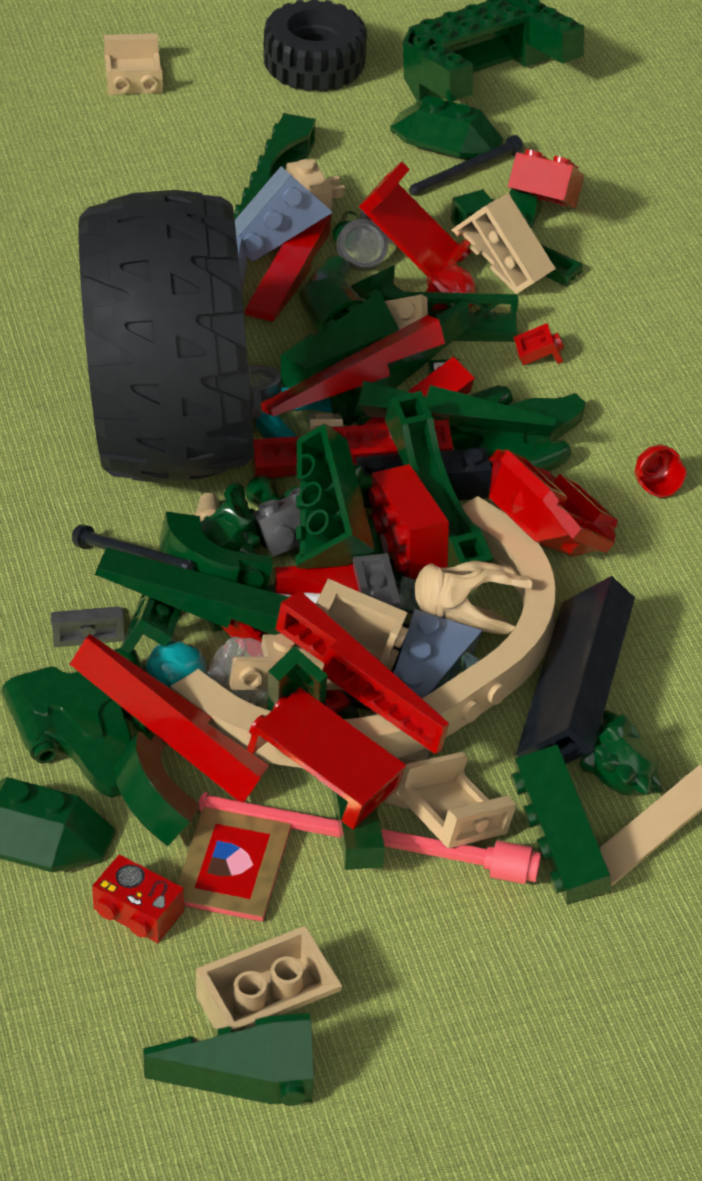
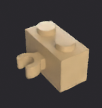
(312, 179)

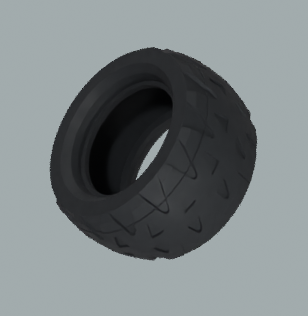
(165, 336)

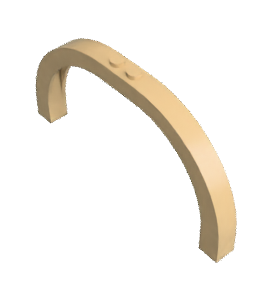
(459, 699)

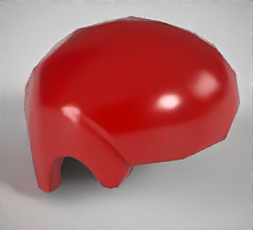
(660, 471)

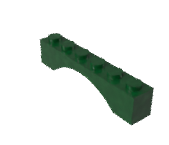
(290, 142)
(417, 445)

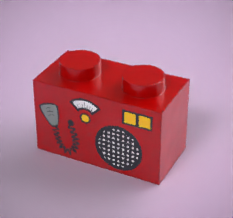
(138, 899)

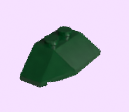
(446, 128)
(50, 828)

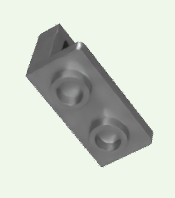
(279, 522)

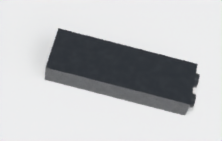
(578, 671)

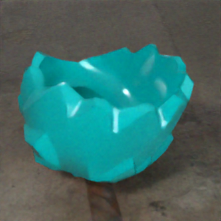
(174, 662)

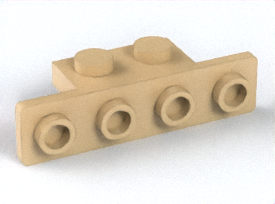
(252, 672)

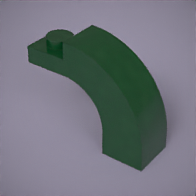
(184, 538)
(150, 791)

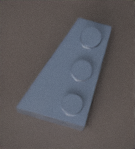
(277, 214)
(433, 651)

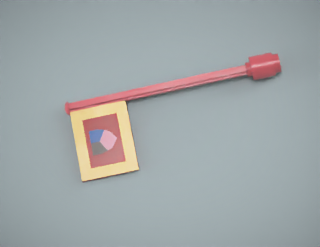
(243, 844)

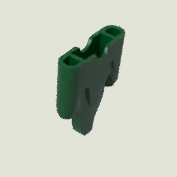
(540, 450)
(74, 717)

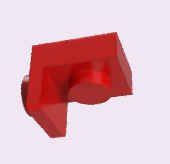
(538, 344)

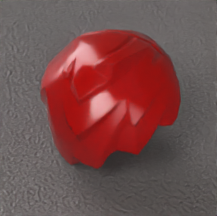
(450, 280)

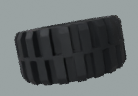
(314, 45)

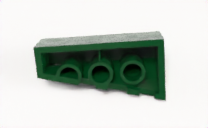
(338, 340)
(329, 502)
(561, 825)

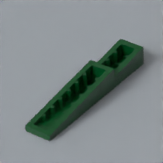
(453, 324)
(458, 409)
(193, 591)
(364, 845)

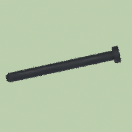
(512, 145)
(85, 537)

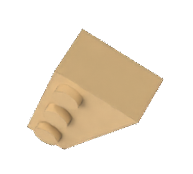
(507, 243)

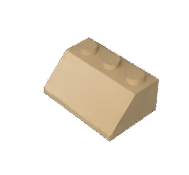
(265, 980)

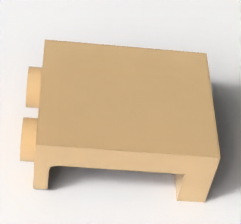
(133, 64)
(366, 619)
(452, 803)

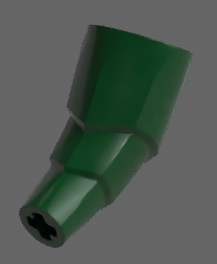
(327, 293)

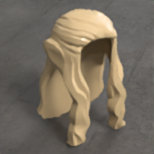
(446, 590)

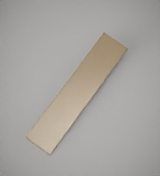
(653, 826)

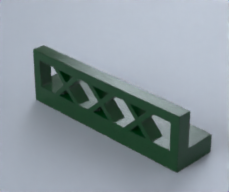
(483, 323)
(153, 620)
(293, 672)

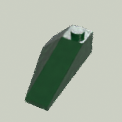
(254, 1064)

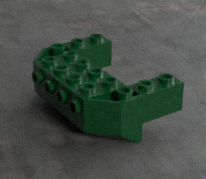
(448, 49)

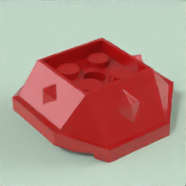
(550, 507)

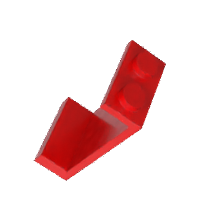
(411, 225)
(330, 752)

